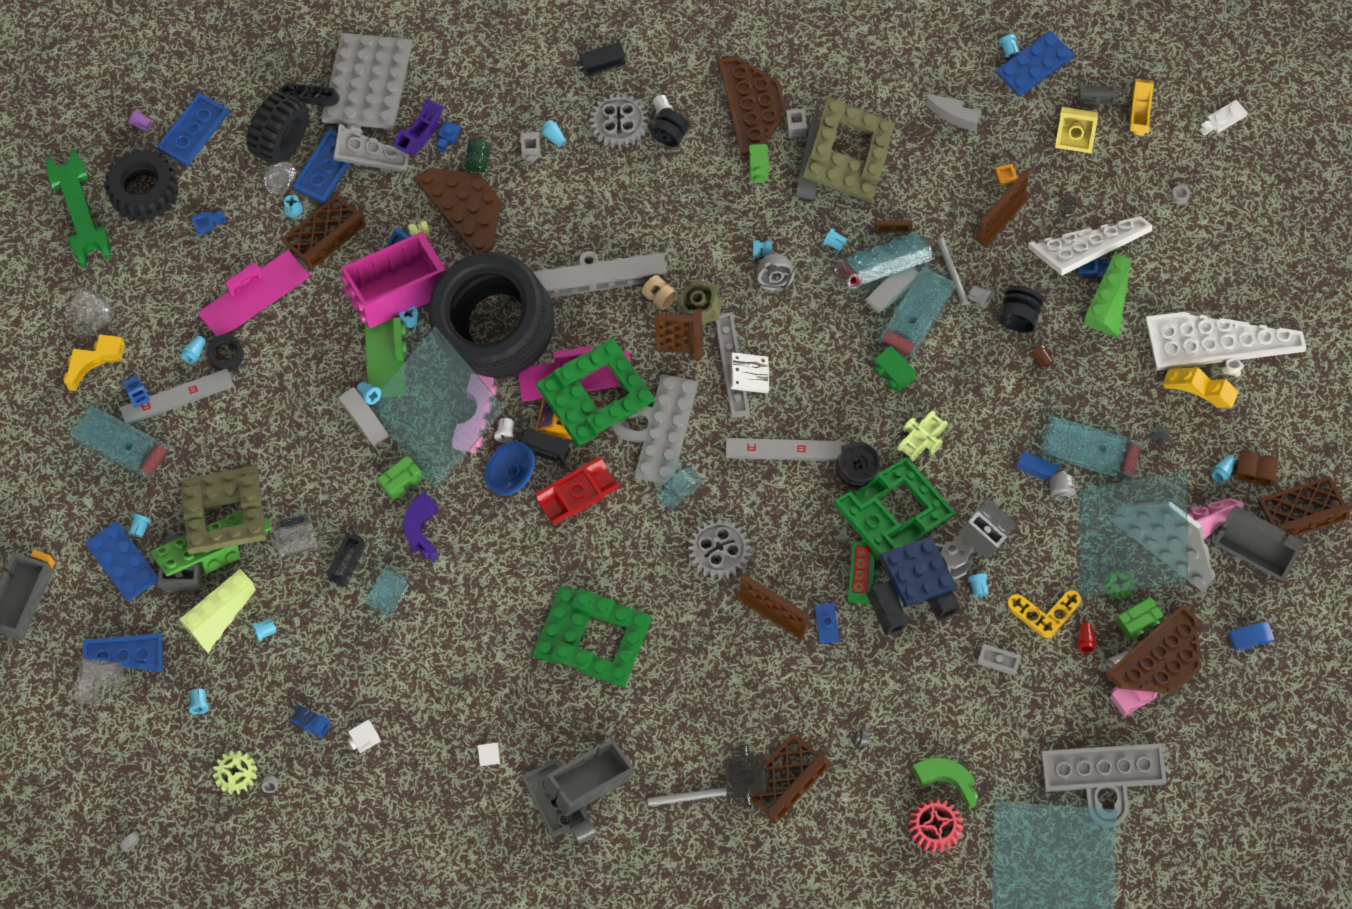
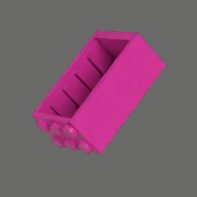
(392, 279)

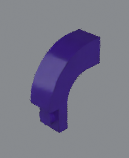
(416, 137)
(416, 515)

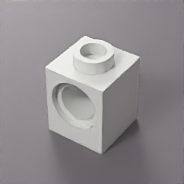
(363, 736)

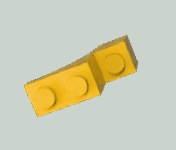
(1141, 106)
(82, 361)
(1194, 381)

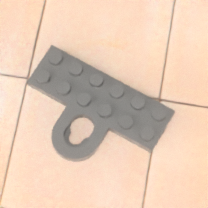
(665, 429)
(1104, 768)

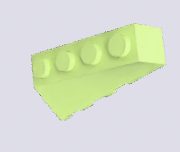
(216, 611)

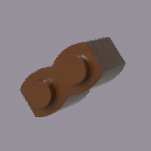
(1256, 468)

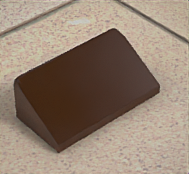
(892, 226)

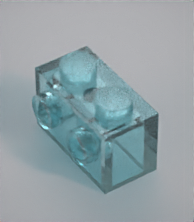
(386, 592)

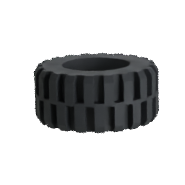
(277, 128)
(149, 204)

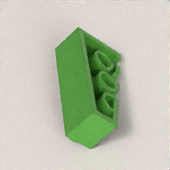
(1108, 303)

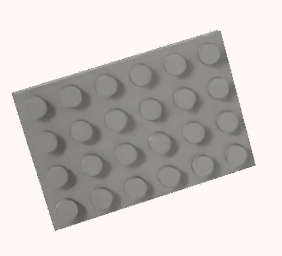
(369, 79)

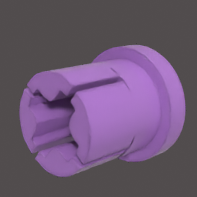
(140, 121)

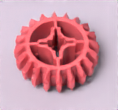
(943, 823)

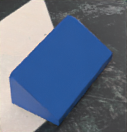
(1037, 466)

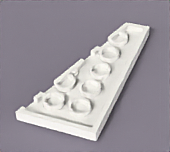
(1086, 245)

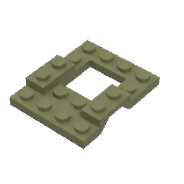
(840, 170)
(218, 490)

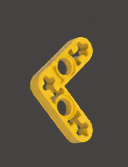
(1048, 619)

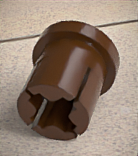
(1042, 356)

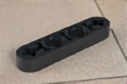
(327, 95)

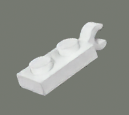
(1223, 118)

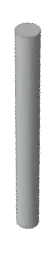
(952, 271)
(686, 796)

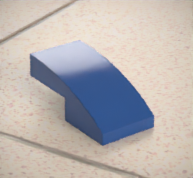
(1094, 268)
(1251, 635)

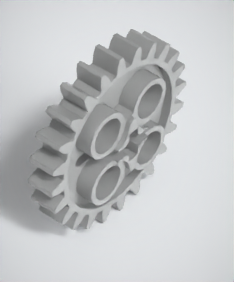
(601, 121)
(709, 535)

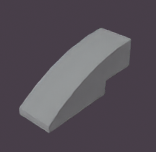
(953, 111)
(892, 289)
(363, 416)

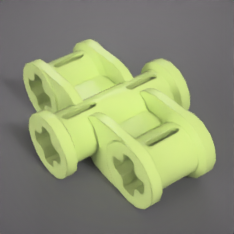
(922, 435)

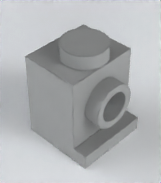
(796, 123)
(530, 146)

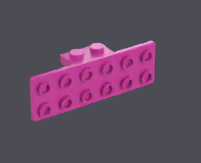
(252, 292)
(598, 380)

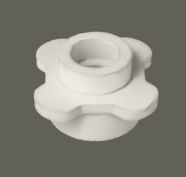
(1233, 367)

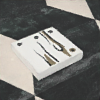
(749, 372)

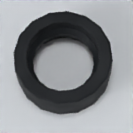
(219, 341)

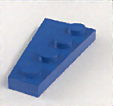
(134, 652)

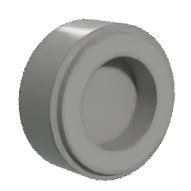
(1180, 194)
(129, 842)

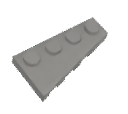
(366, 151)

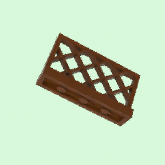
(1003, 211)
(332, 239)
(693, 335)
(1314, 520)
(773, 607)
(800, 783)

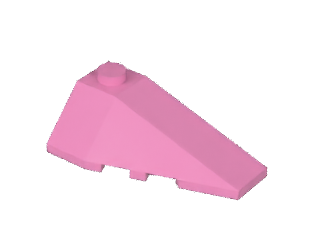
(1215, 515)

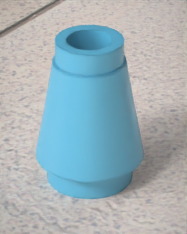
(553, 133)
(193, 350)
(1223, 469)

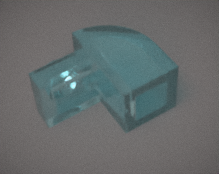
(678, 486)

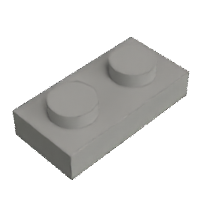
(999, 659)

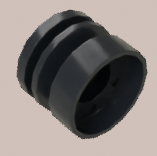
(1020, 309)
(868, 463)

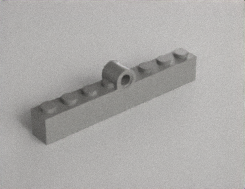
(601, 274)

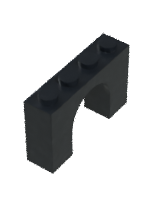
(889, 610)

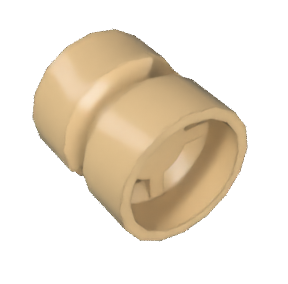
(660, 293)

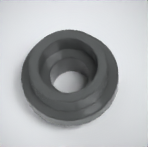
(862, 737)

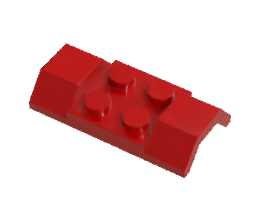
(576, 491)

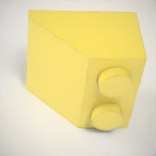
(1076, 130)

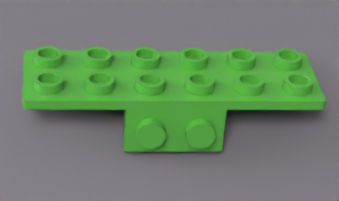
(385, 351)
(175, 556)

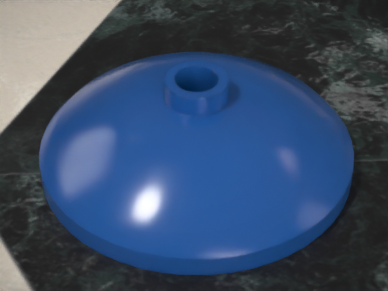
(509, 468)

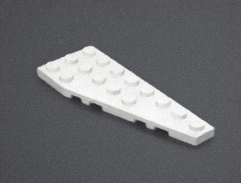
(1194, 340)

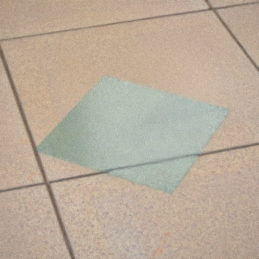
(436, 408)
(1132, 535)
(1053, 857)

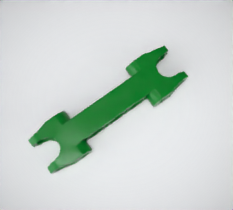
(87, 235)

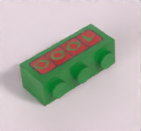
(861, 572)

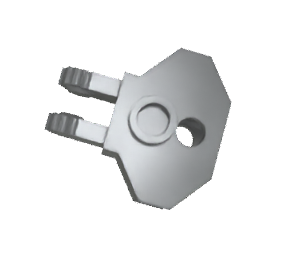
(955, 555)

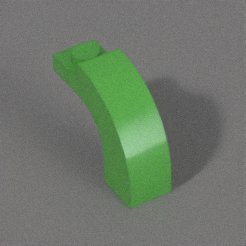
(949, 771)

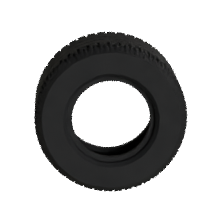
(471, 282)

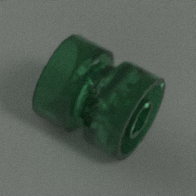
(477, 155)

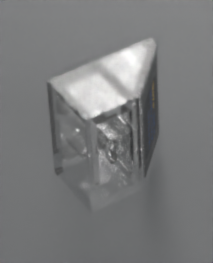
(295, 534)

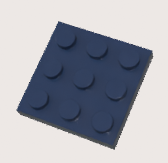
(917, 571)

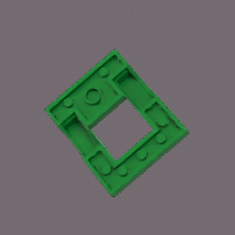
(576, 408)
(875, 522)
(567, 626)

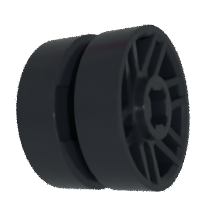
(669, 128)

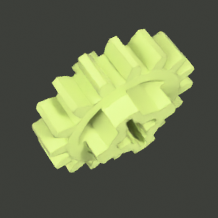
(233, 780)

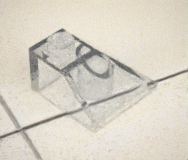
(88, 313)

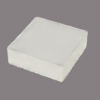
(488, 754)

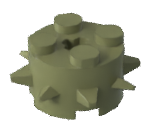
(701, 297)

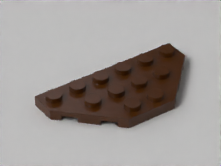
(753, 102)
(465, 203)
(1163, 658)

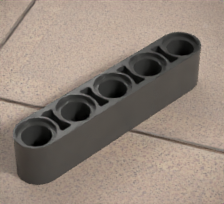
(807, 188)

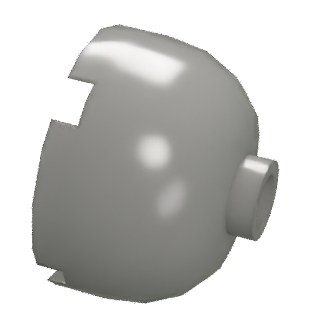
(775, 271)

